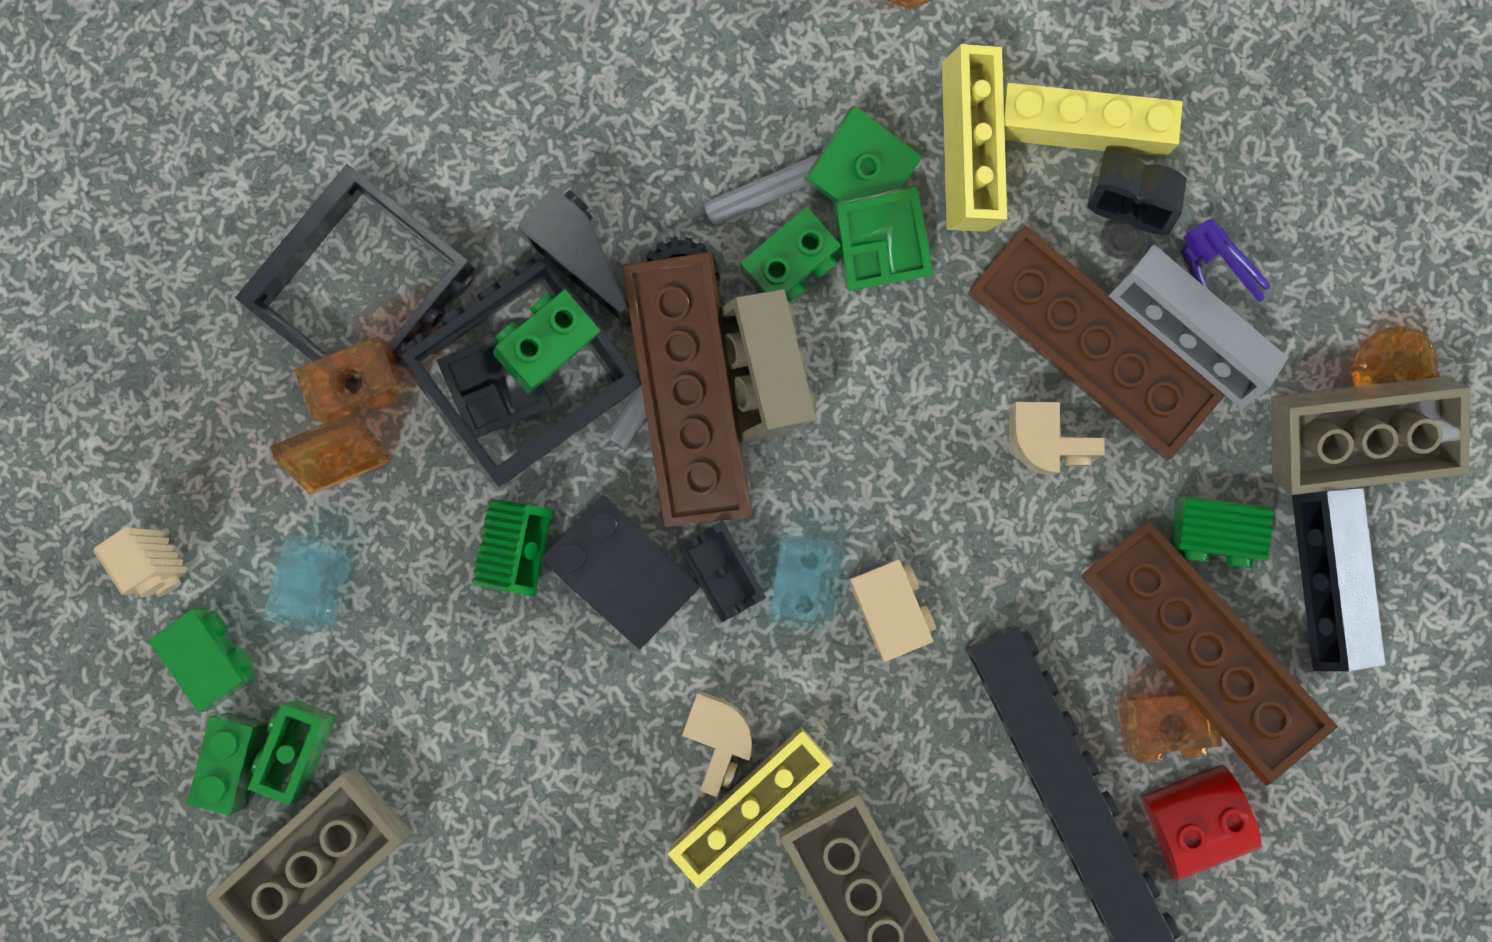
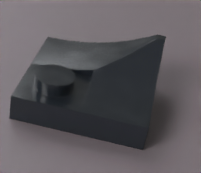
(486, 391)

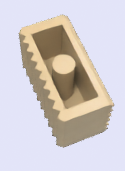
(141, 562)

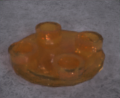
(1394, 356)

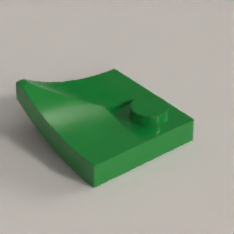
(882, 238)

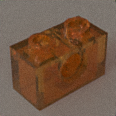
(325, 380)
(1141, 722)

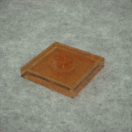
(330, 453)

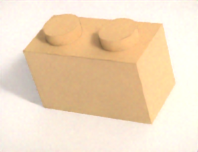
(892, 609)

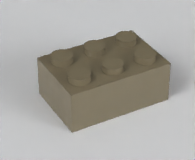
(766, 366)

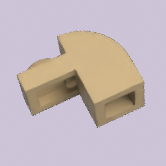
(1037, 439)
(726, 730)

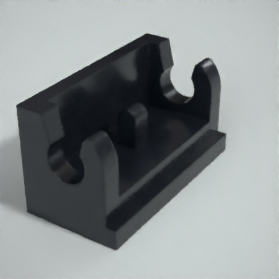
(722, 572)

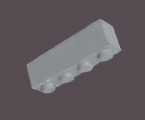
(1199, 327)

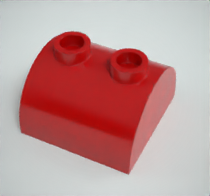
(1202, 822)

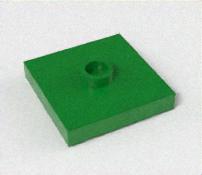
(861, 160)

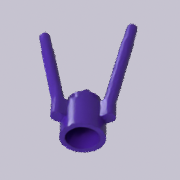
(1209, 243)

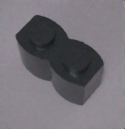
(1136, 192)

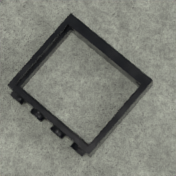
(312, 231)
(460, 322)

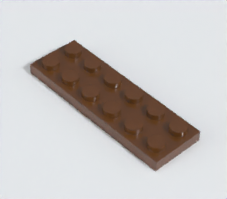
(1096, 343)
(687, 390)
(1209, 653)

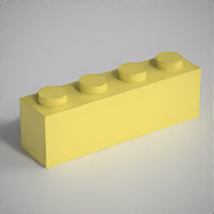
(1091, 120)
(974, 138)
(749, 807)

